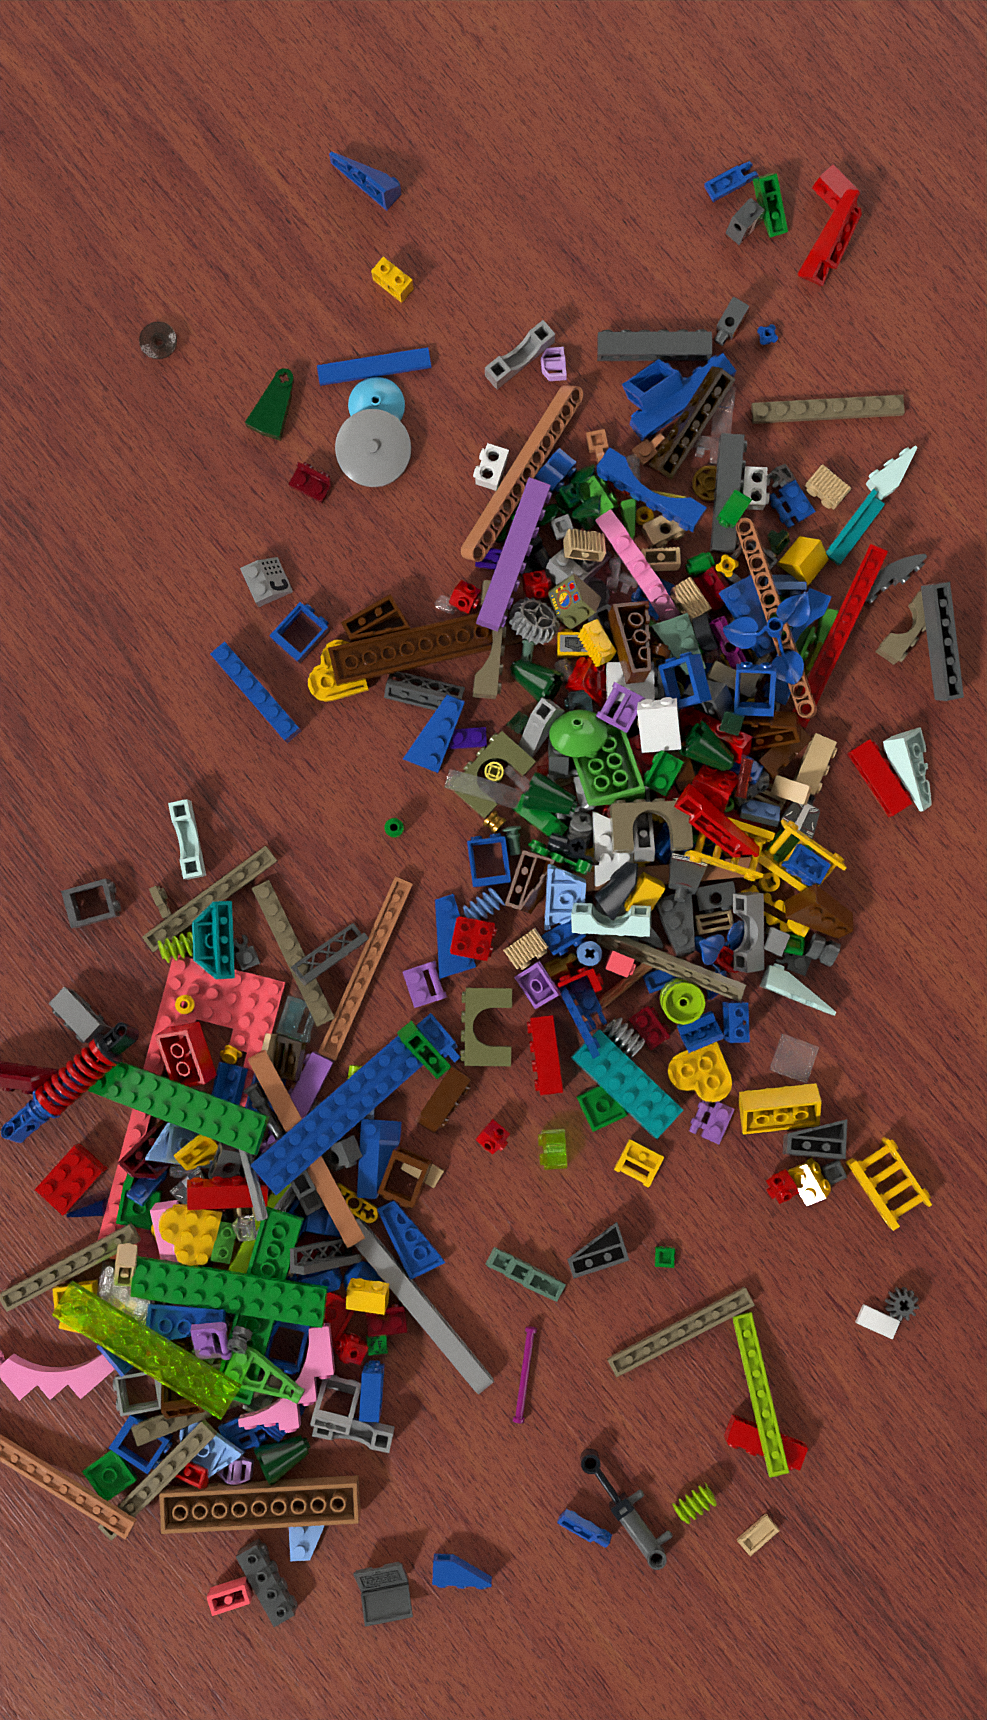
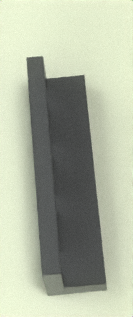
(419, 695)
(336, 956)
(334, 1260)

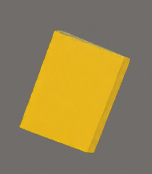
(804, 559)

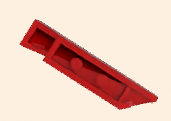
(833, 239)
(715, 824)

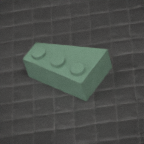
(679, 637)

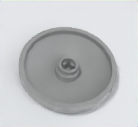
(373, 448)

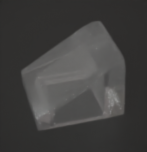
(443, 604)
(245, 1228)

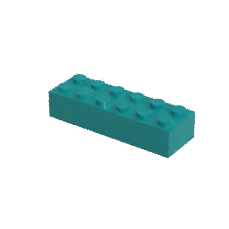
(628, 1085)

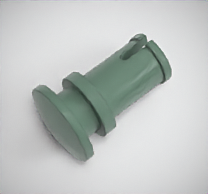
(527, 650)
(513, 839)

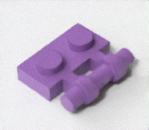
(717, 1122)

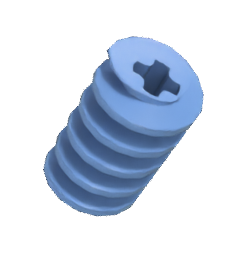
(483, 905)
(597, 953)

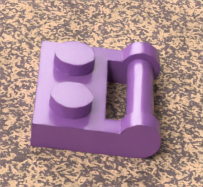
(626, 710)
(418, 986)
(205, 1343)

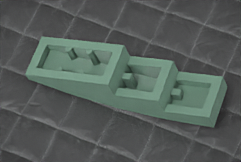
(525, 1274)

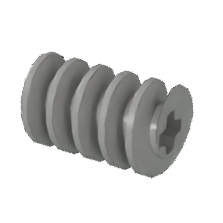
(580, 827)
(624, 1036)

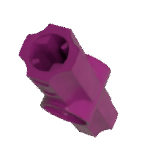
(733, 655)

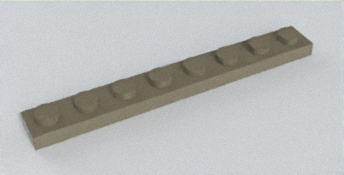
(827, 409)
(218, 891)
(292, 951)
(673, 965)
(67, 1267)
(680, 1331)
(160, 1426)
(165, 1471)

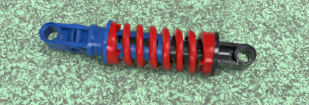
(71, 1081)

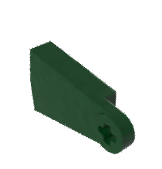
(272, 408)

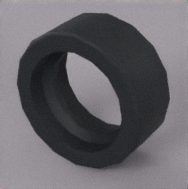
(704, 633)

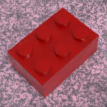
(186, 1054)
(71, 1179)

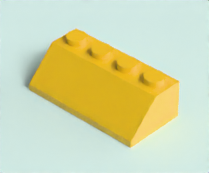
(779, 1108)

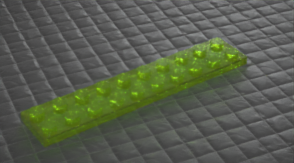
(146, 1350)

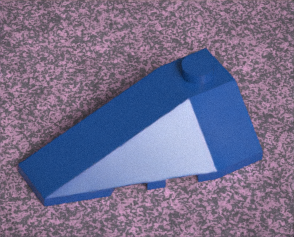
(372, 181)
(377, 1143)

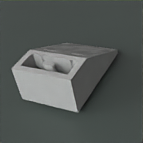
(561, 568)

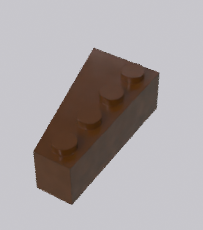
(631, 637)

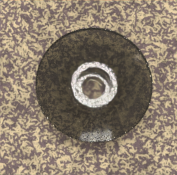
(158, 332)

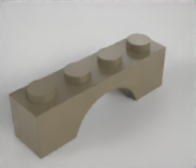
(894, 646)

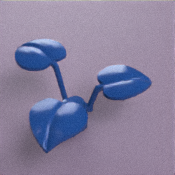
(793, 611)
(712, 945)

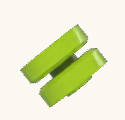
(691, 1006)

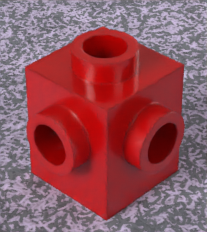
(536, 584)
(465, 596)
(493, 1137)
(781, 1187)
(350, 1349)

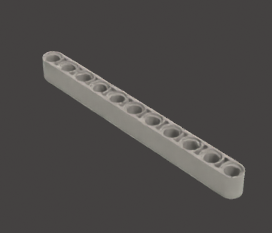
(423, 1310)

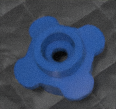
(763, 339)

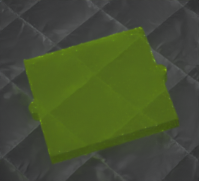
(810, 661)

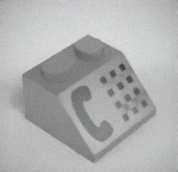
(266, 580)

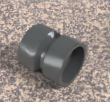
(824, 950)

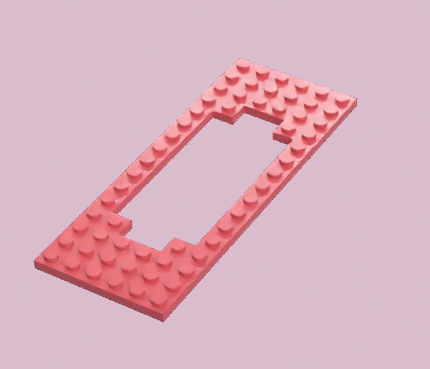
(242, 1003)

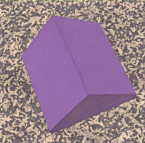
(537, 985)

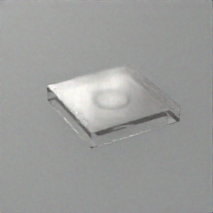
(794, 1058)

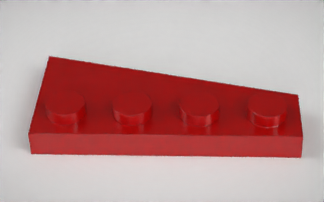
(336, 1315)

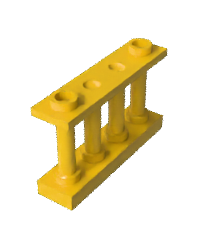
(760, 837)
(767, 857)
(880, 1200)

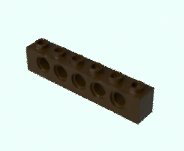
(692, 422)

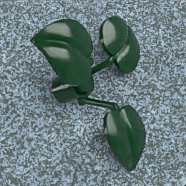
(583, 513)

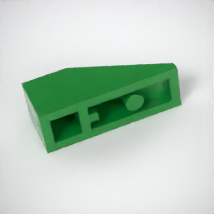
(770, 199)
(733, 509)
(542, 820)
(423, 1049)

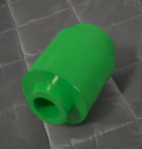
(699, 564)
(394, 834)

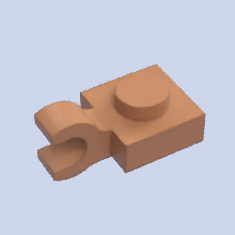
(597, 443)
(647, 450)

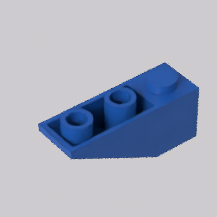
(454, 1571)

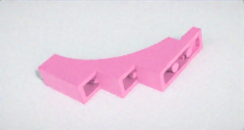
(23, 1376)

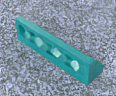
(855, 528)

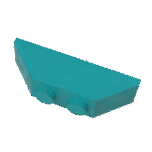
(214, 940)

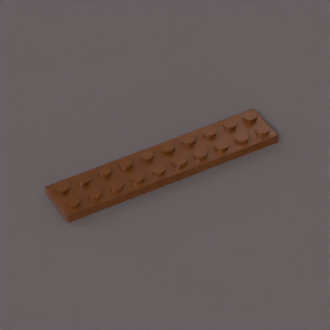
(414, 648)

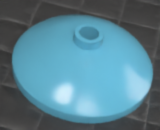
(385, 390)

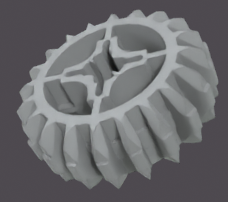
(534, 620)

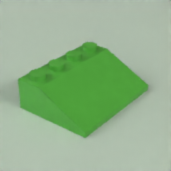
(610, 772)

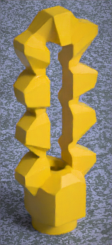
(790, 926)

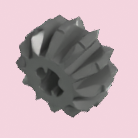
(896, 1309)

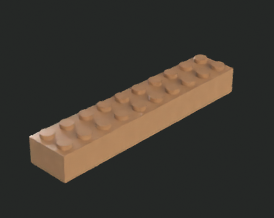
(260, 1505)

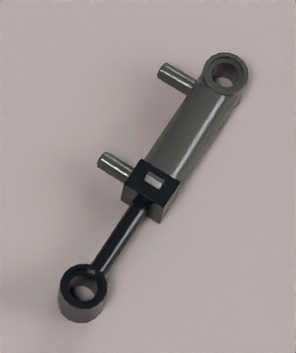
(624, 1511)

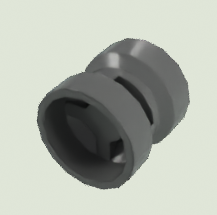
(239, 1340)

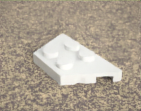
(603, 850)

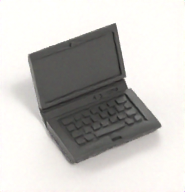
(384, 1593)

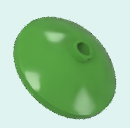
(578, 733)

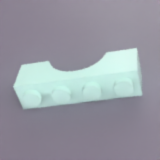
(186, 829)
(589, 921)

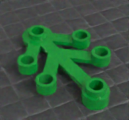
(539, 848)

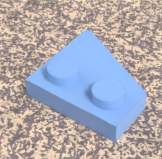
(303, 1541)

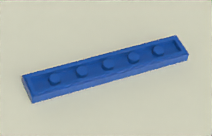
(374, 366)

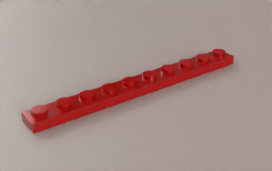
(842, 626)

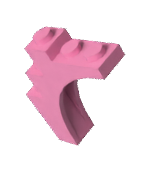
(637, 565)
(285, 1412)

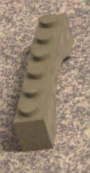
(486, 679)

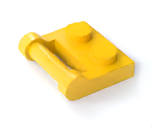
(642, 1157)

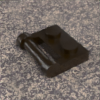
(292, 1057)

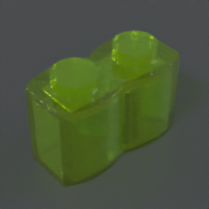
(554, 1148)

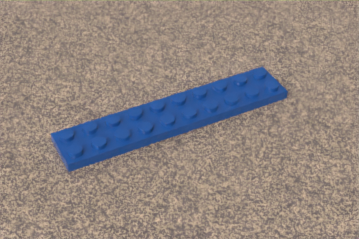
(336, 1115)

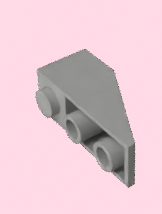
(539, 725)

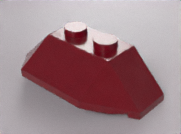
(23, 1076)
(134, 1160)

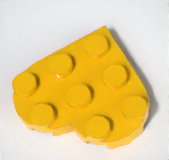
(323, 682)
(703, 1072)
(190, 1232)

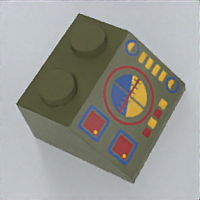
(573, 601)

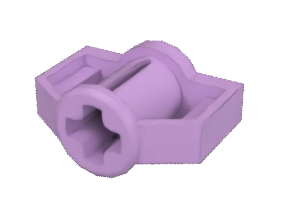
(554, 364)
(235, 1470)

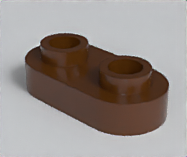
(659, 651)

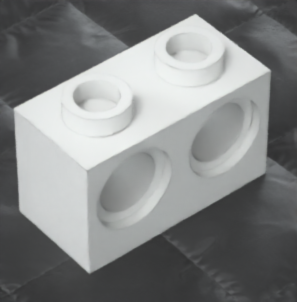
(496, 467)
(759, 489)

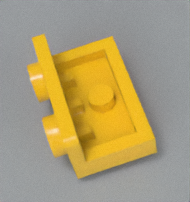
(810, 1182)

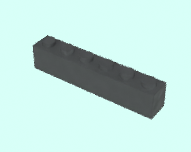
(654, 345)
(728, 478)
(942, 641)

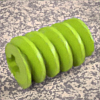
(176, 947)
(695, 1504)

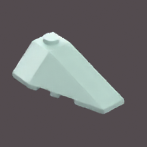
(906, 757)
(787, 985)

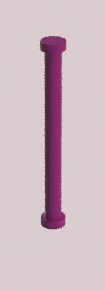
(518, 1418)

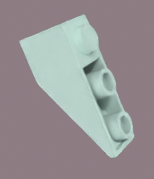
(890, 477)

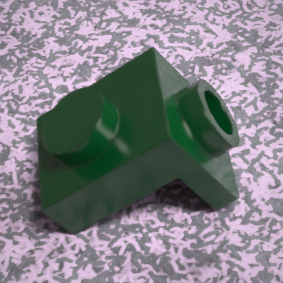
(568, 497)

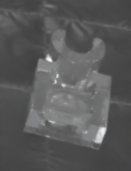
(521, 783)

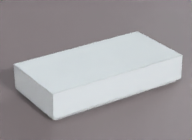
(877, 1321)

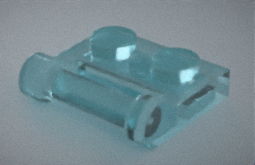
(292, 1017)

